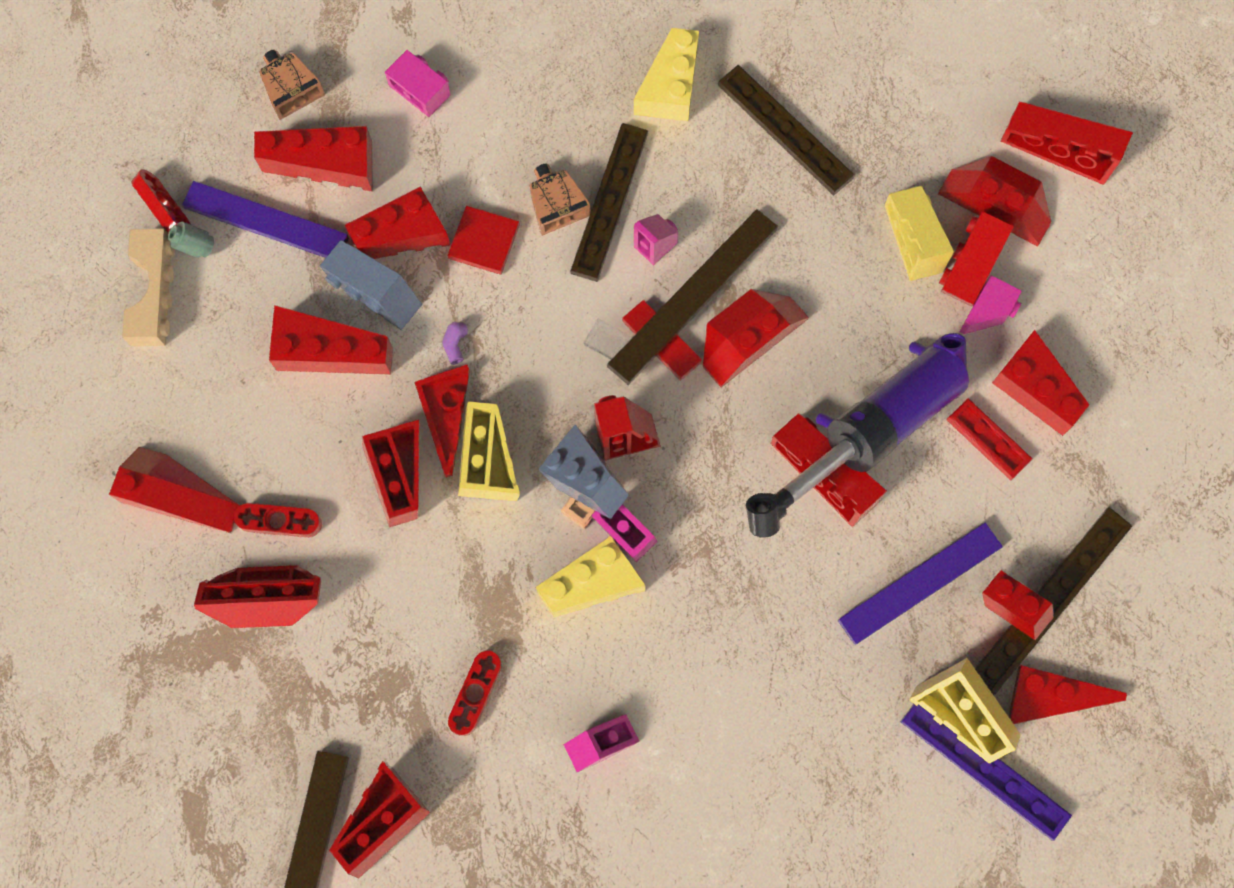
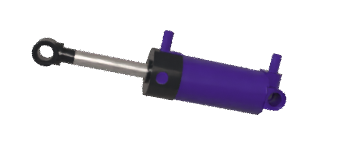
(874, 425)

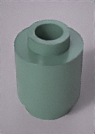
(190, 240)

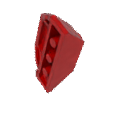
(1002, 193)
(747, 332)
(259, 596)

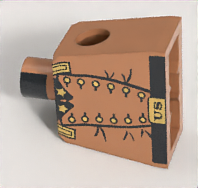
(289, 83)
(556, 199)

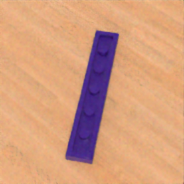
(262, 220)
(920, 583)
(994, 776)

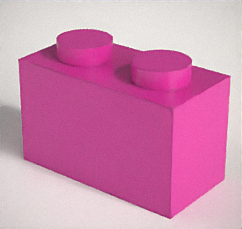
(418, 82)
(627, 532)

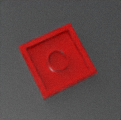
(483, 240)

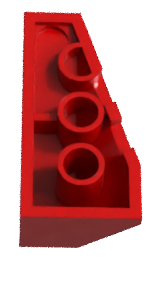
(168, 488)

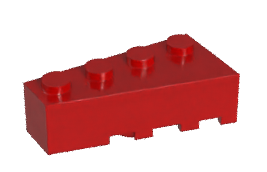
(1067, 141)
(320, 154)
(325, 346)
(846, 490)

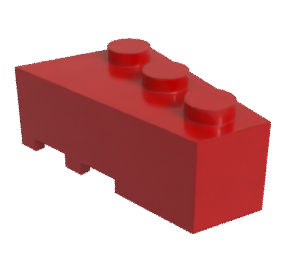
(975, 258)
(395, 470)

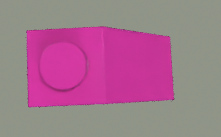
(655, 237)
(992, 306)
(601, 742)

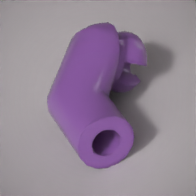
(451, 339)

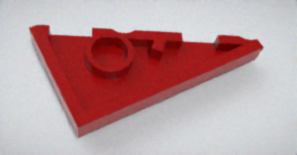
(443, 407)
(1046, 694)

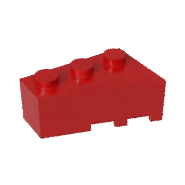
(398, 227)
(1042, 385)
(623, 427)
(378, 823)

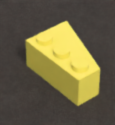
(669, 82)
(918, 233)
(485, 457)
(591, 579)
(969, 709)

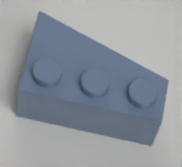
(371, 284)
(583, 474)

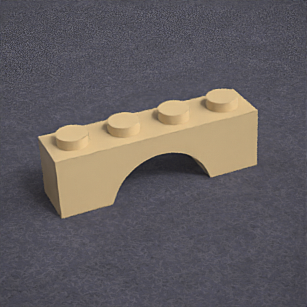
(147, 320)

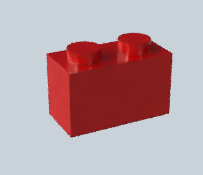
(1018, 604)

